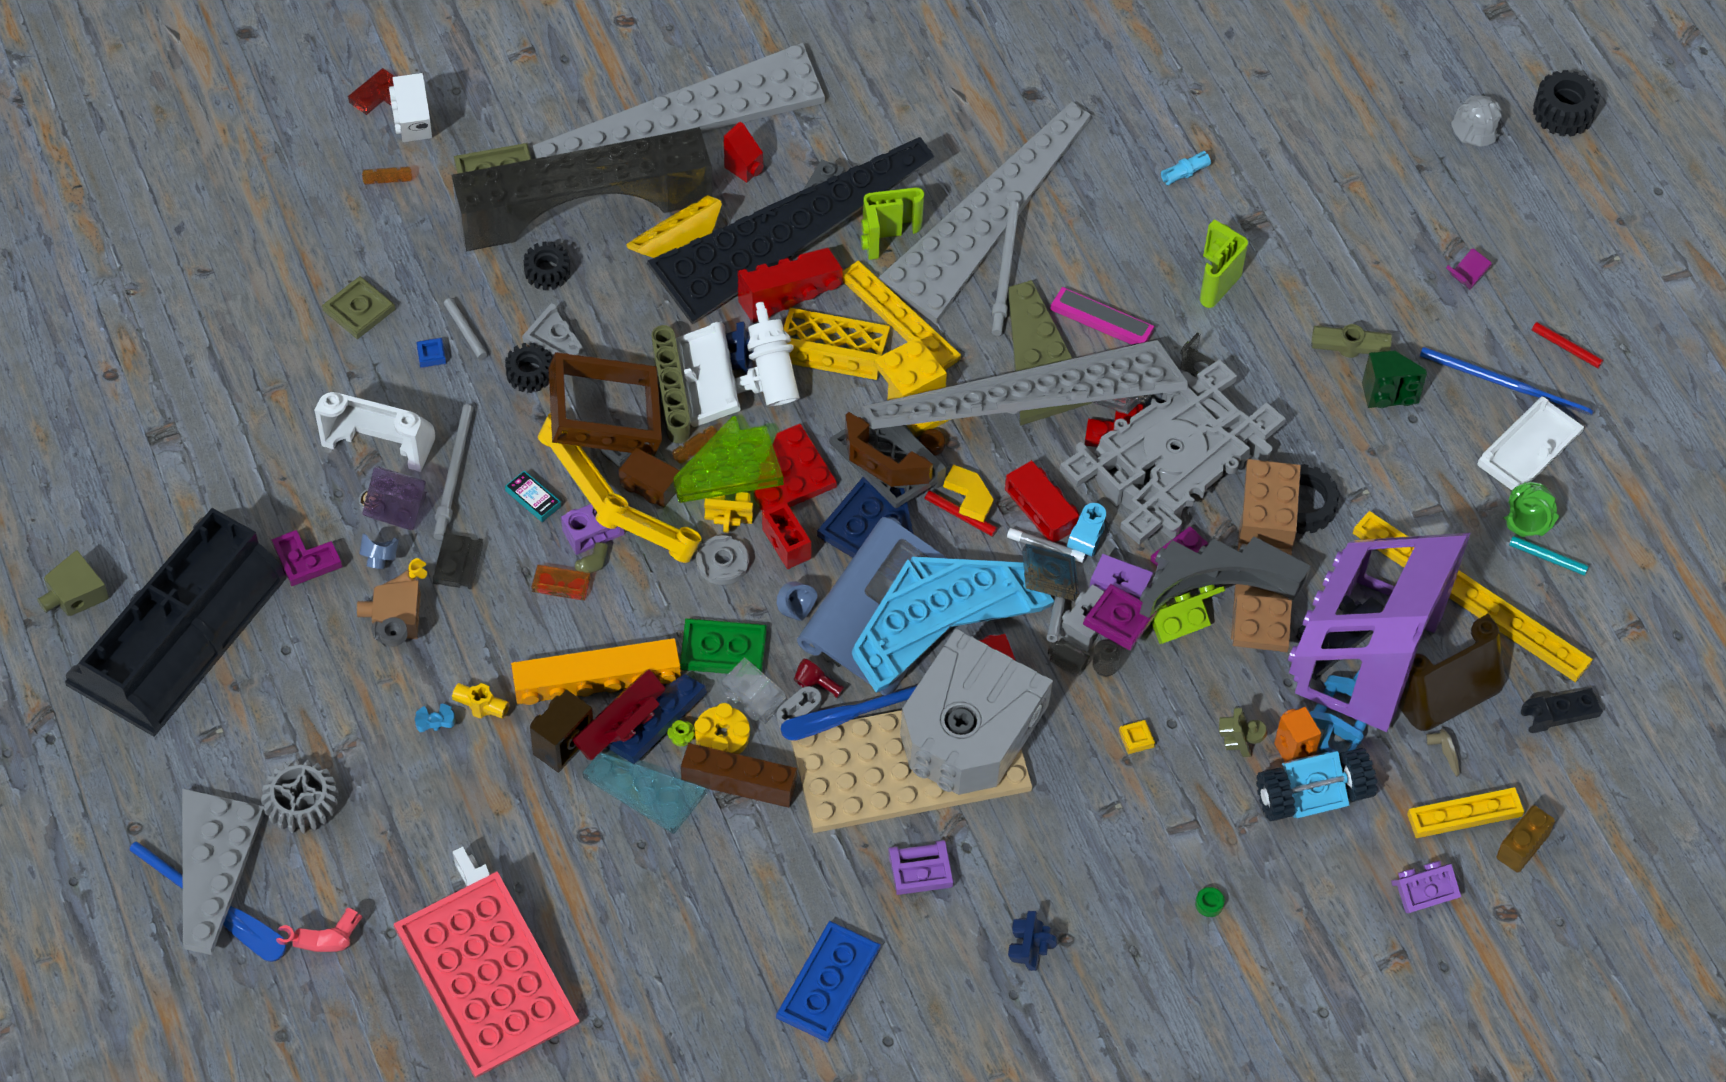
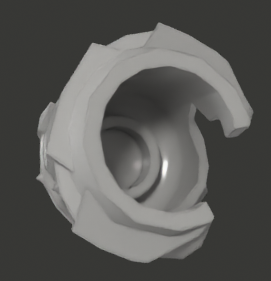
(1477, 121)

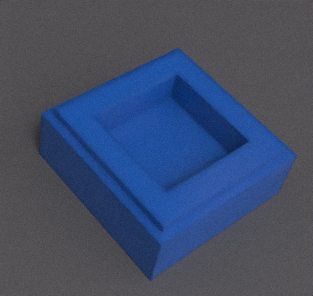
(431, 352)

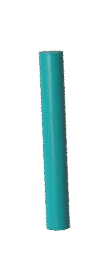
(1548, 555)

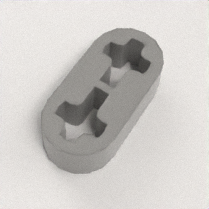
(795, 704)

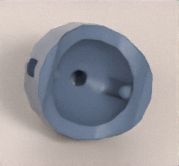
(378, 551)
(796, 600)

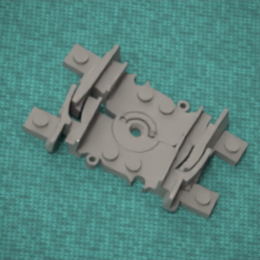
(1210, 439)

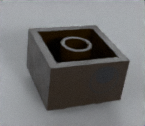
(555, 729)

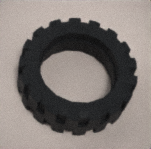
(1322, 483)

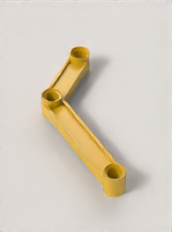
(613, 508)

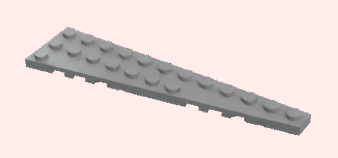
(743, 94)
(954, 248)
(1090, 378)

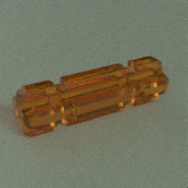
(387, 175)
(693, 445)

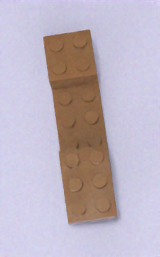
(1270, 514)

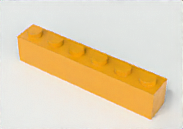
(594, 670)

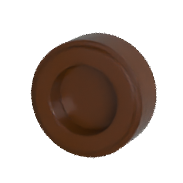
(933, 440)

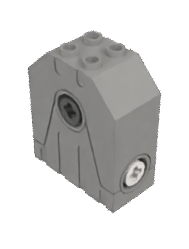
(971, 715)

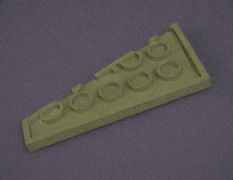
(1035, 341)

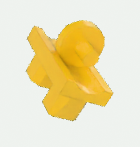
(729, 512)

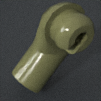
(594, 561)

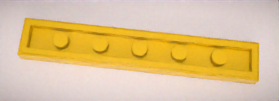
(898, 313)

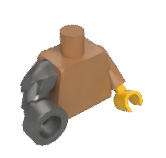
(396, 606)

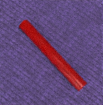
(1567, 345)
(954, 510)

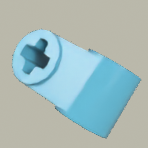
(1088, 530)

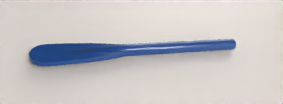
(1499, 379)
(823, 720)
(243, 926)

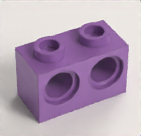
(592, 533)

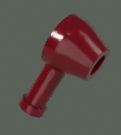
(810, 674)

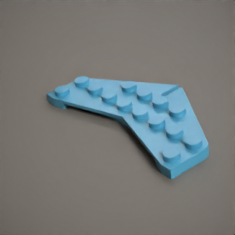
(932, 598)

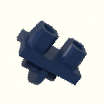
(739, 340)
(1035, 941)

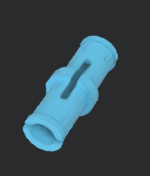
(1185, 168)

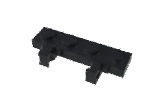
(1345, 639)

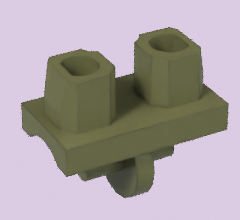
(1239, 732)

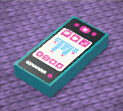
(533, 496)

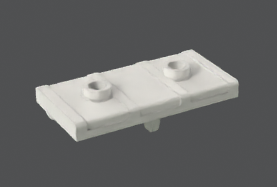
(707, 374)
(1530, 444)

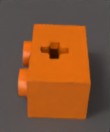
(1297, 735)

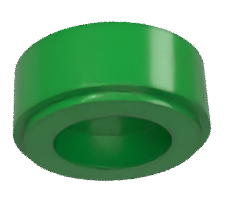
(1209, 902)

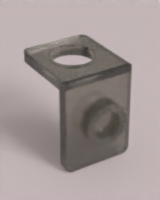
(1191, 356)

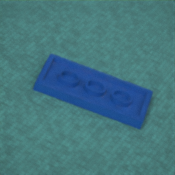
(828, 981)

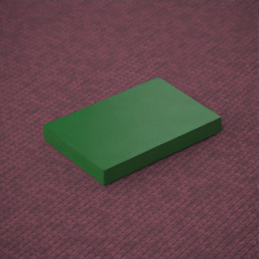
(721, 645)

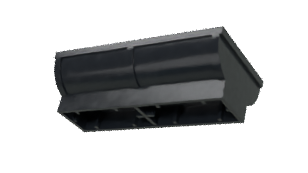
(179, 623)

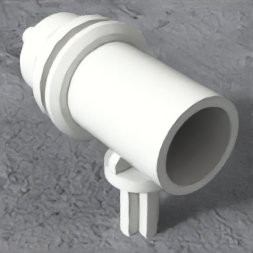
(774, 368)

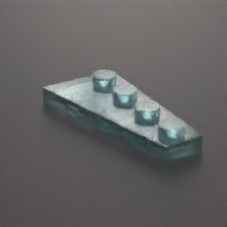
(649, 792)

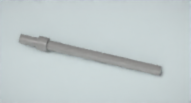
(1000, 309)
(444, 511)

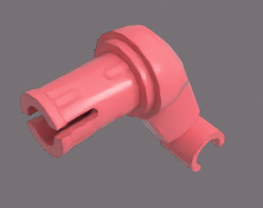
(326, 940)

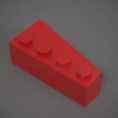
(788, 282)

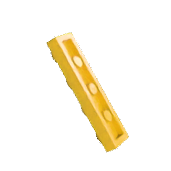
(1465, 812)

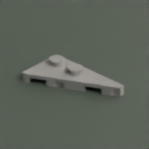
(553, 335)

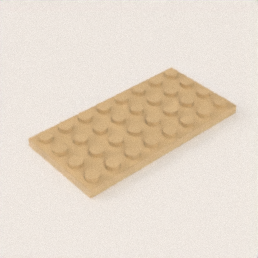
(863, 776)

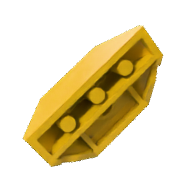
(678, 229)

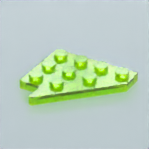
(730, 464)

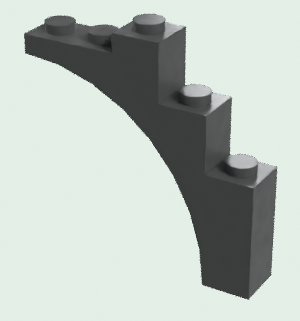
(1253, 565)

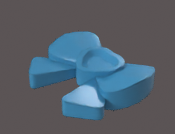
(435, 720)

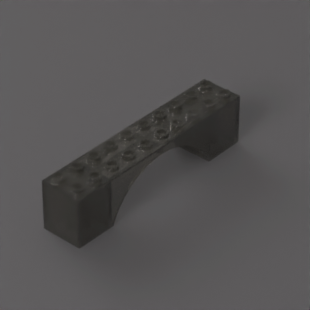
(504, 199)

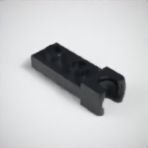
(1561, 709)

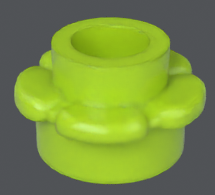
(681, 739)

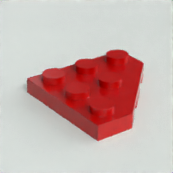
(802, 471)

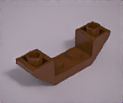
(910, 471)

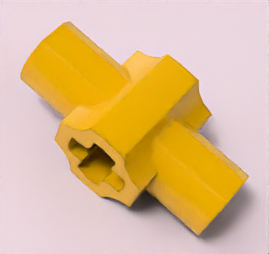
(480, 700)

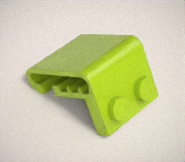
(885, 214)
(1228, 254)

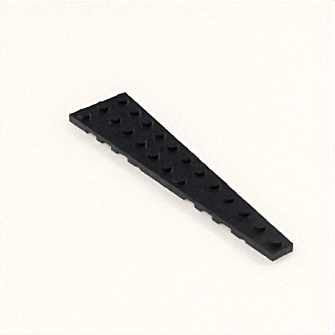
(707, 268)

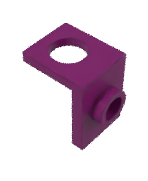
(1470, 268)

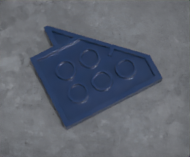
(858, 515)

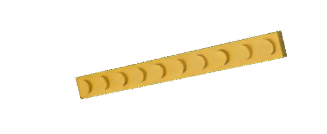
(1481, 601)

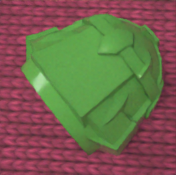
(1531, 510)

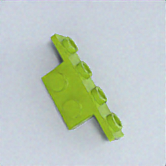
(1184, 615)

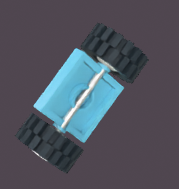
(1316, 784)

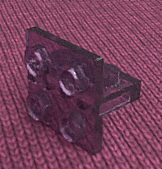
(394, 498)

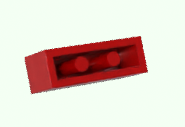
(1041, 501)

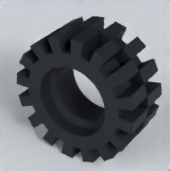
(546, 254)
(528, 379)

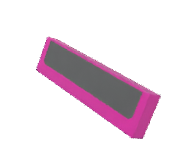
(1101, 317)

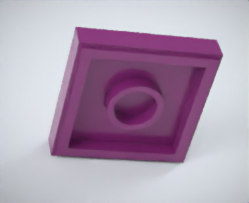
(1118, 617)

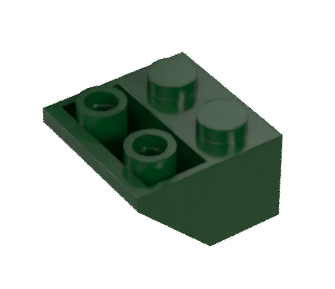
(1392, 380)

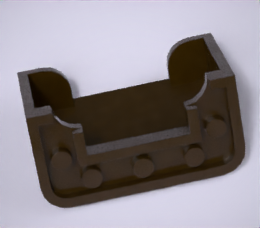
(1457, 683)

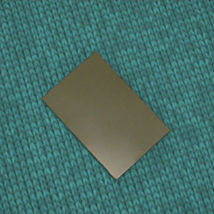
(492, 158)

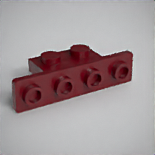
(621, 716)

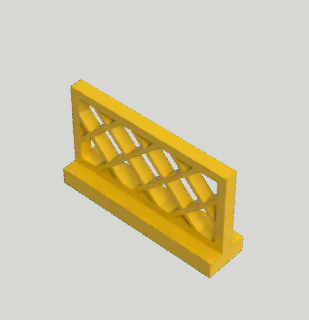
(829, 355)

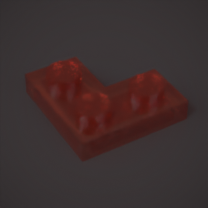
(372, 92)

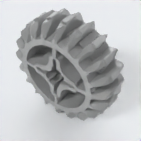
(289, 786)

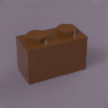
(648, 477)

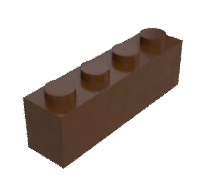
(739, 775)

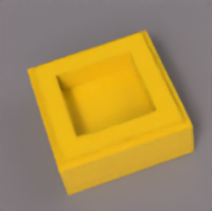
(1136, 737)

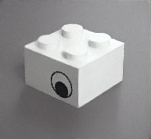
(410, 107)

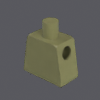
(73, 586)

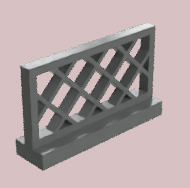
(904, 443)

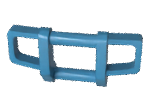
(1332, 723)

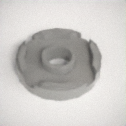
(722, 573)

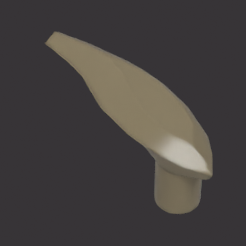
(1447, 747)

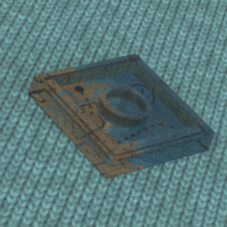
(1050, 572)

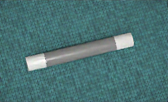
(1043, 543)

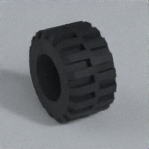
(1564, 117)

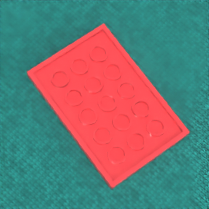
(486, 974)

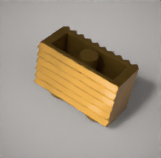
(1525, 838)

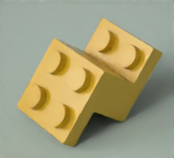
(909, 372)

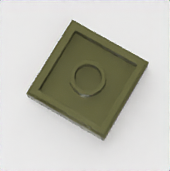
(358, 307)

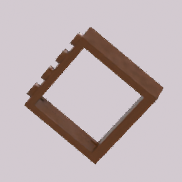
(596, 434)

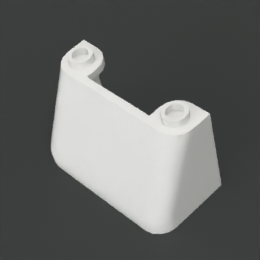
(344, 415)

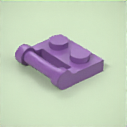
(920, 875)

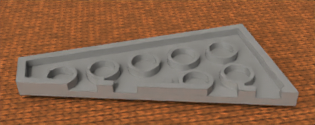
(215, 851)

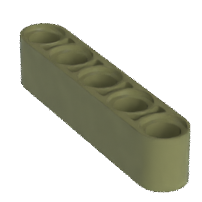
(671, 384)

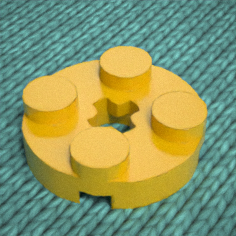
(722, 717)

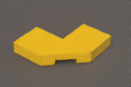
(968, 483)

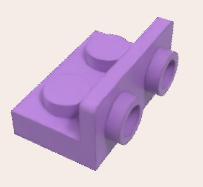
(1427, 887)

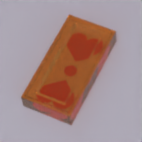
(561, 582)

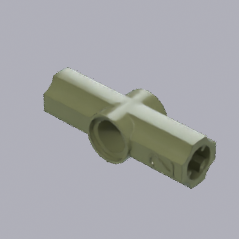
(1350, 340)

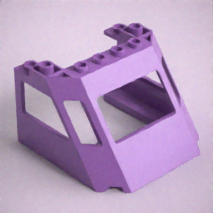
(1413, 606)

